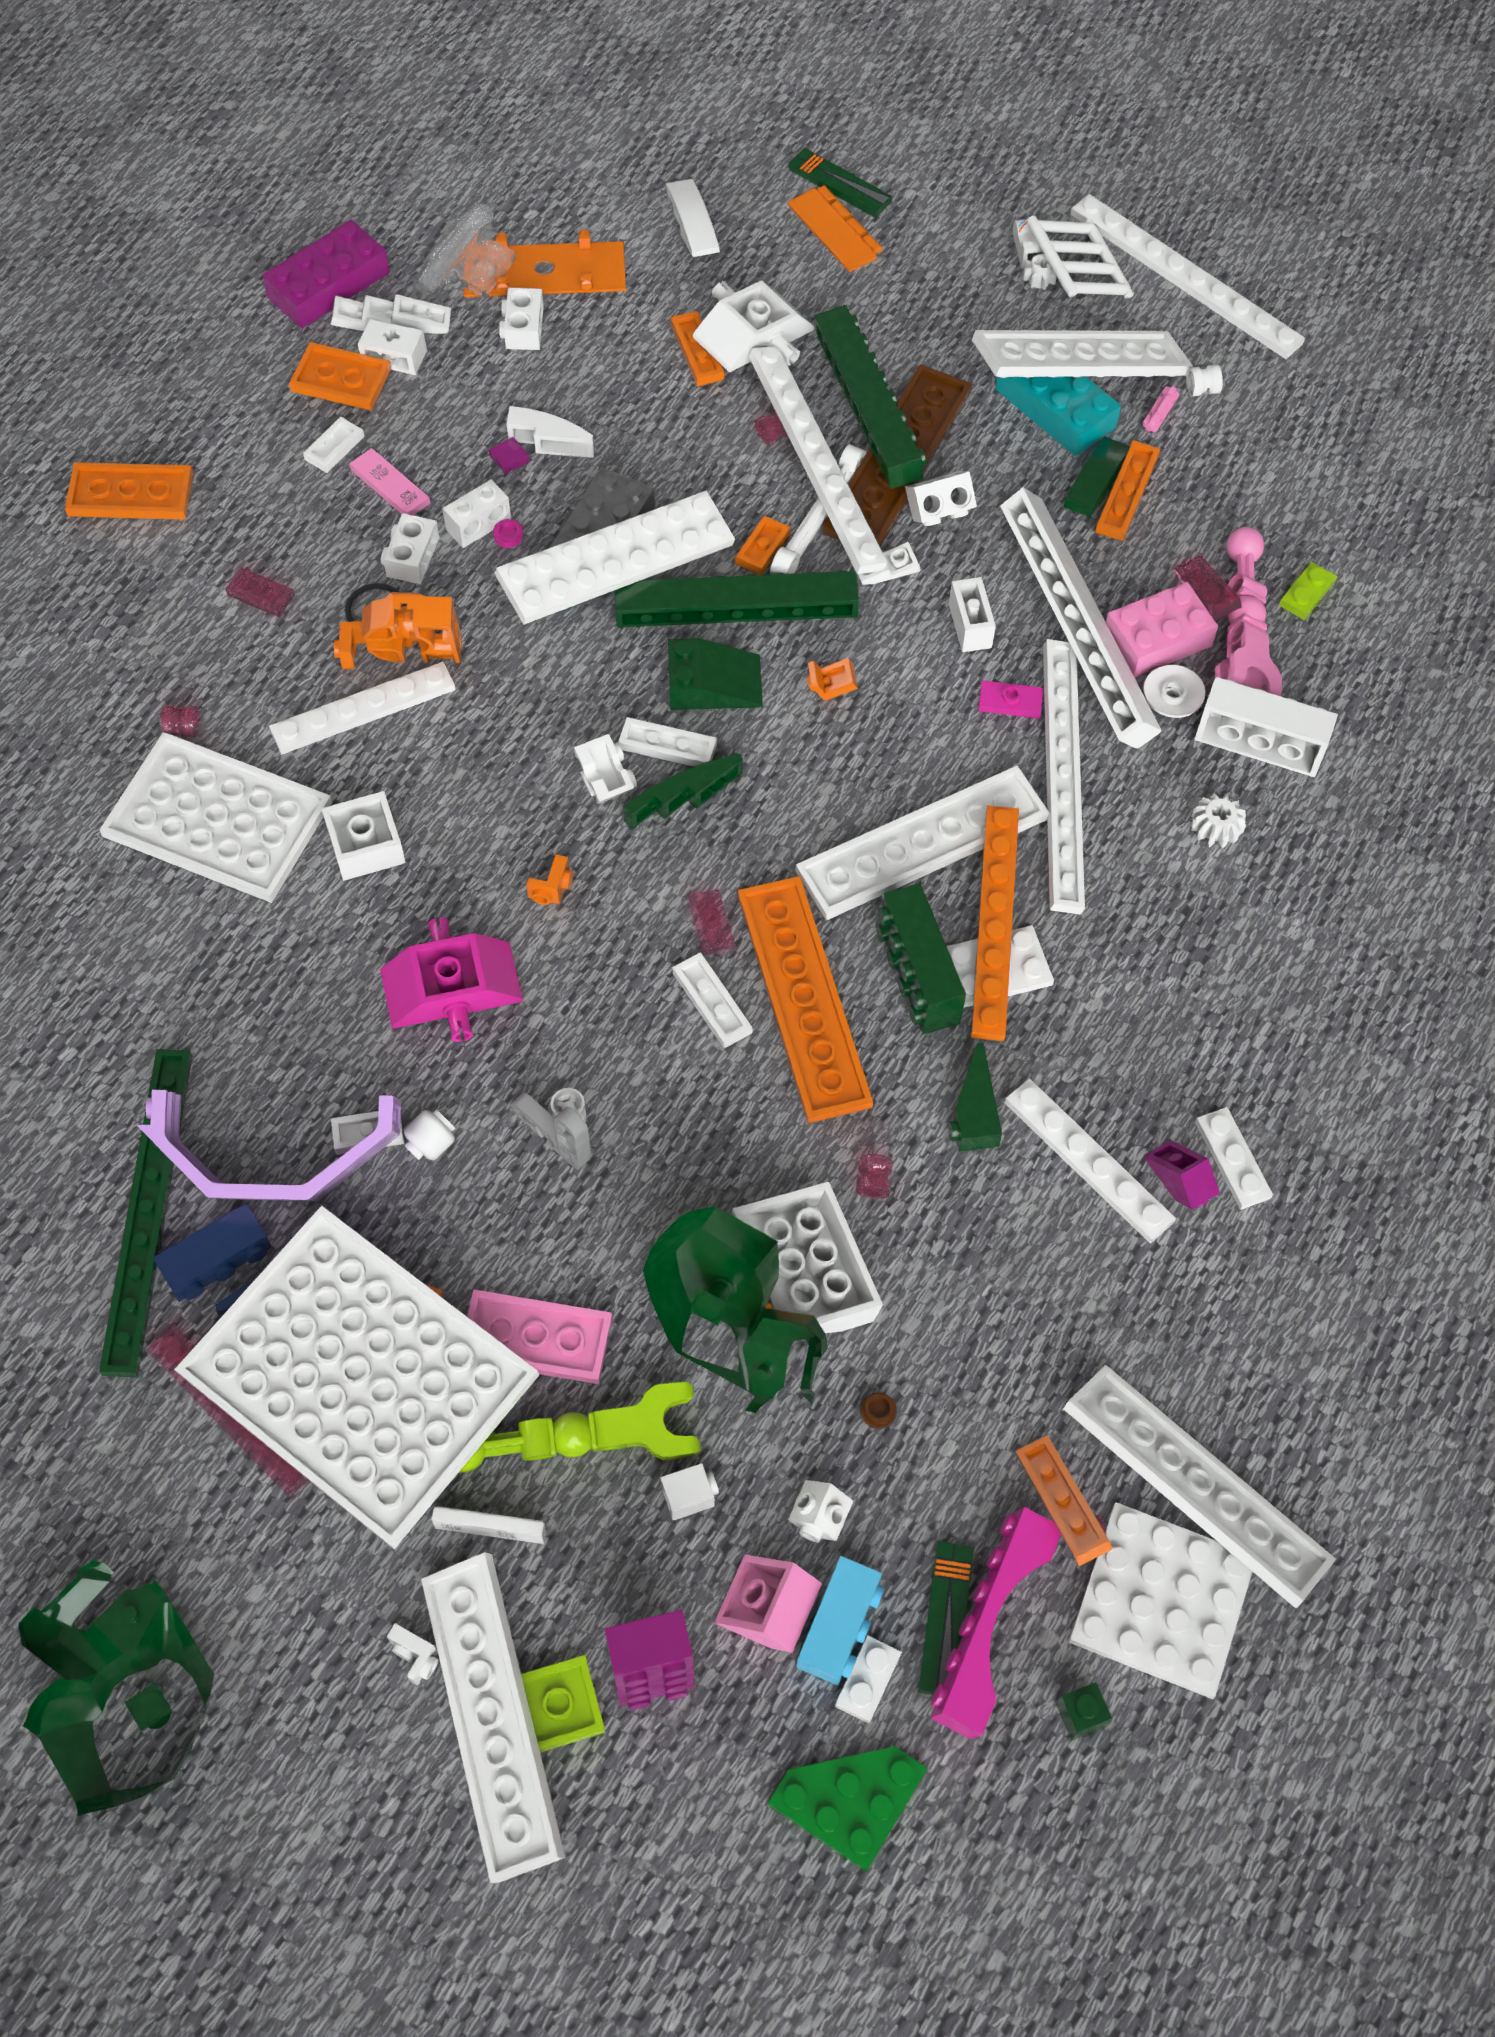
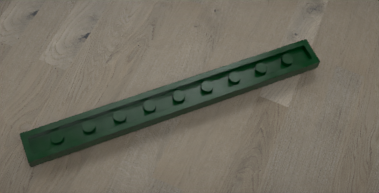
(142, 1231)

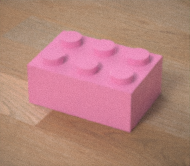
(1162, 628)

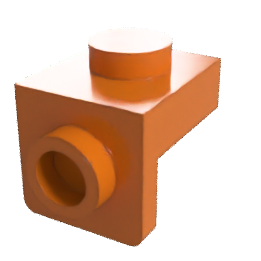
(345, 647)
(832, 679)
(551, 890)

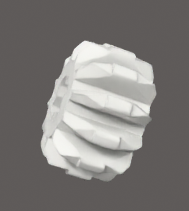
(1218, 820)

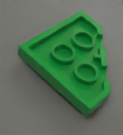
(850, 1800)

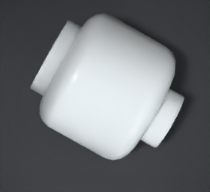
(429, 1135)

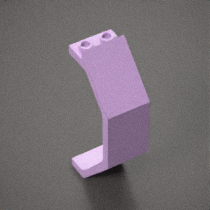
(164, 1131)

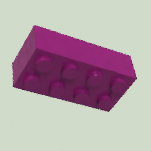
(330, 267)
(651, 1659)

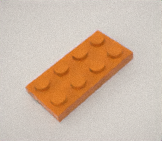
(129, 490)

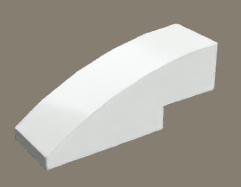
(549, 433)

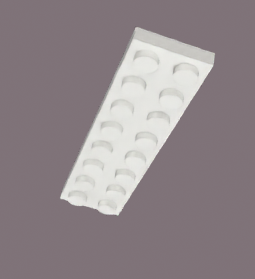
(1080, 353)
(614, 557)
(915, 844)
(1200, 1485)
(492, 1719)

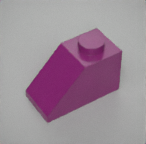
(1184, 1174)

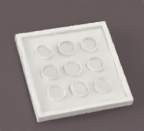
(1163, 1601)

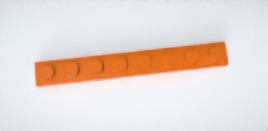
(995, 924)

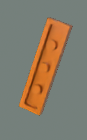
(1127, 490)
(1063, 1500)

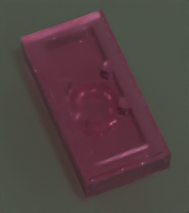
(260, 592)
(710, 922)

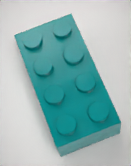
(1065, 407)

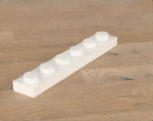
(362, 707)
(1090, 1160)

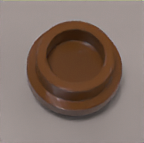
(878, 1410)

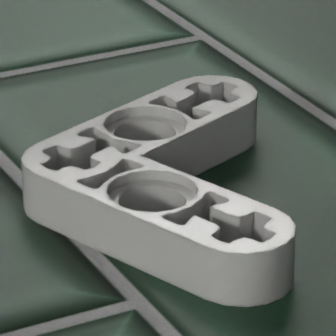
(565, 1131)

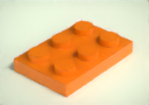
(340, 376)

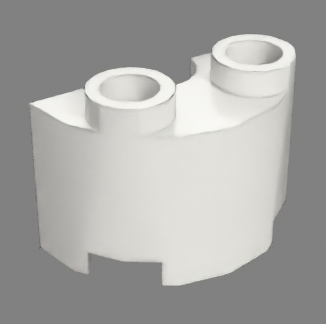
(603, 769)

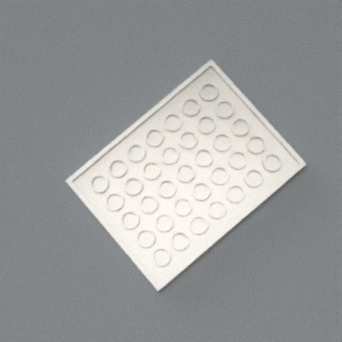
(358, 1375)

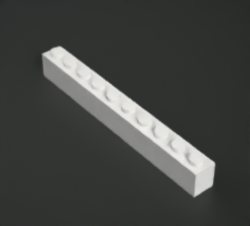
(1081, 619)

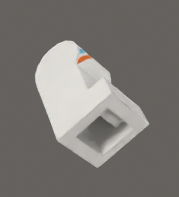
(1024, 241)

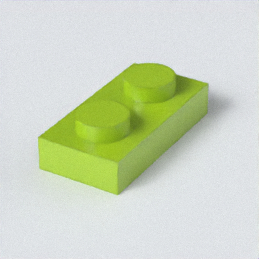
(1308, 590)

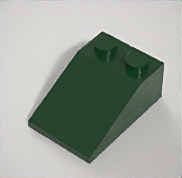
(712, 676)

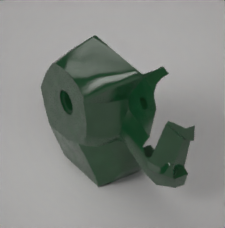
(727, 1274)
(121, 1642)

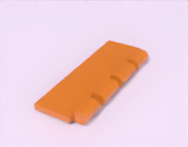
(836, 228)

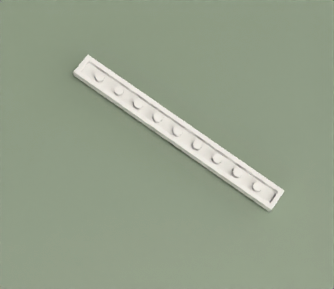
(1189, 277)
(817, 460)
(1063, 778)

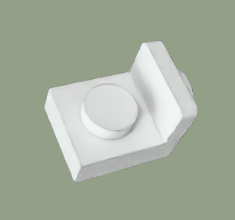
(410, 1646)

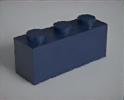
(213, 1253)

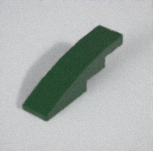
(1096, 477)
(691, 785)

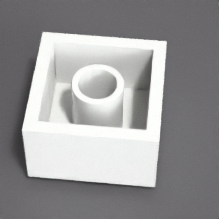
(363, 835)

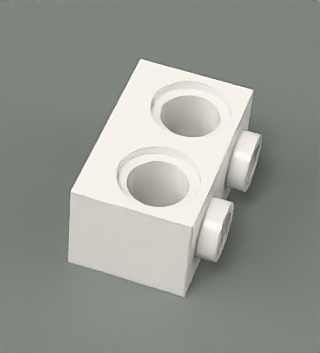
(522, 318)
(940, 491)
(476, 513)
(410, 548)

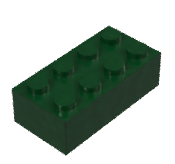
(920, 959)

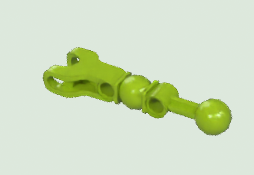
(603, 1430)

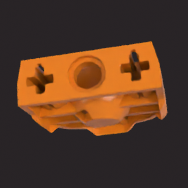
(393, 628)

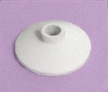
(1176, 681)

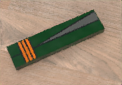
(840, 182)
(945, 1612)

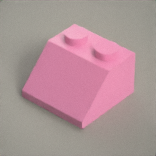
(769, 1602)

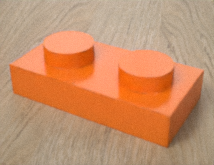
(762, 545)

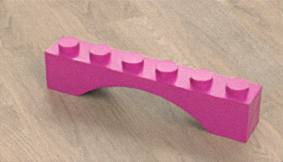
(968, 1690)

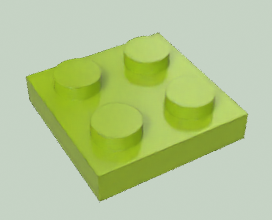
(562, 1703)

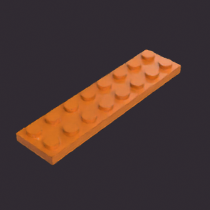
(804, 1000)

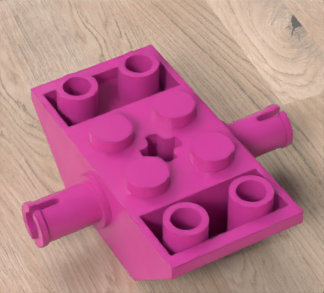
(449, 979)

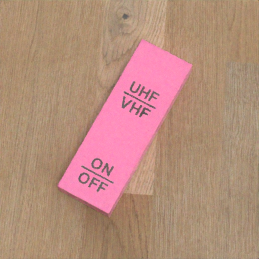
(389, 483)

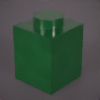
(1083, 1711)

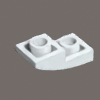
(900, 562)

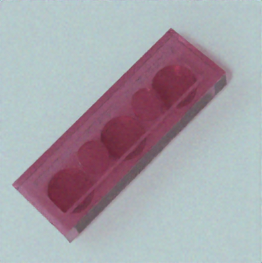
(1209, 587)

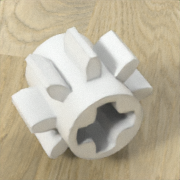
(1039, 272)

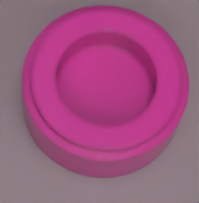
(508, 533)

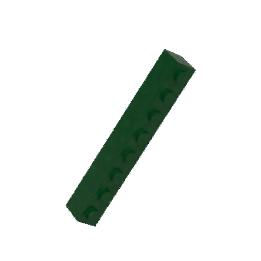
(869, 398)
(737, 599)

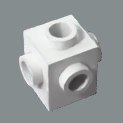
(820, 1511)

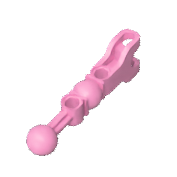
(1247, 640)

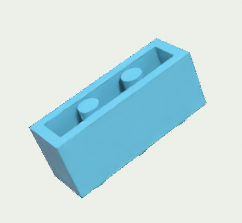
(841, 1621)

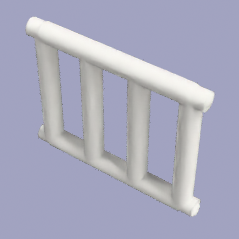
(1063, 268)

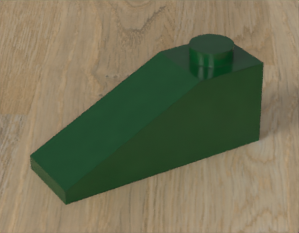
(976, 1114)

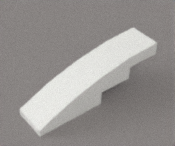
(692, 217)
(402, 312)

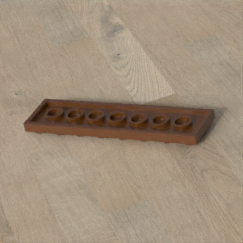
(930, 409)

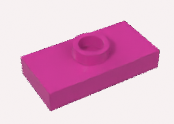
(1010, 699)

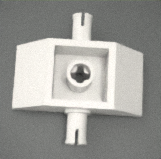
(750, 320)

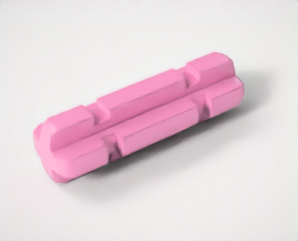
(1160, 409)

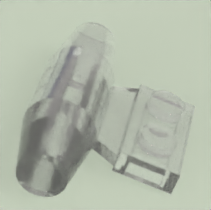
(465, 255)

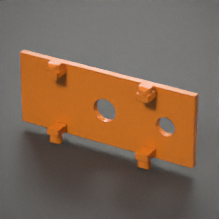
(577, 267)

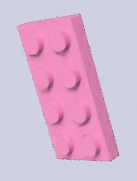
(546, 1335)

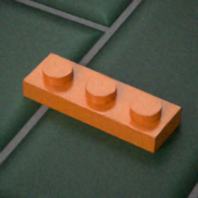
(701, 363)

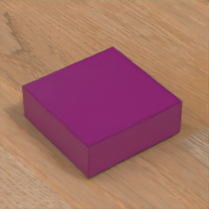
(509, 455)

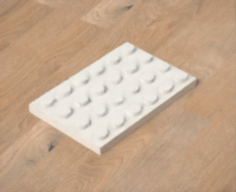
(216, 816)

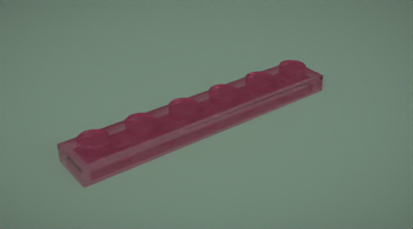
(169, 1352)

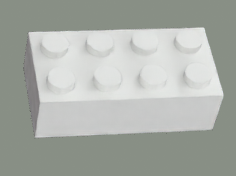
(1266, 726)

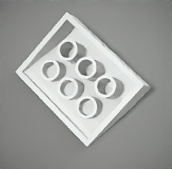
(817, 1258)

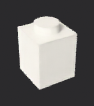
(689, 1491)

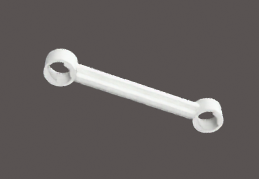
(788, 558)

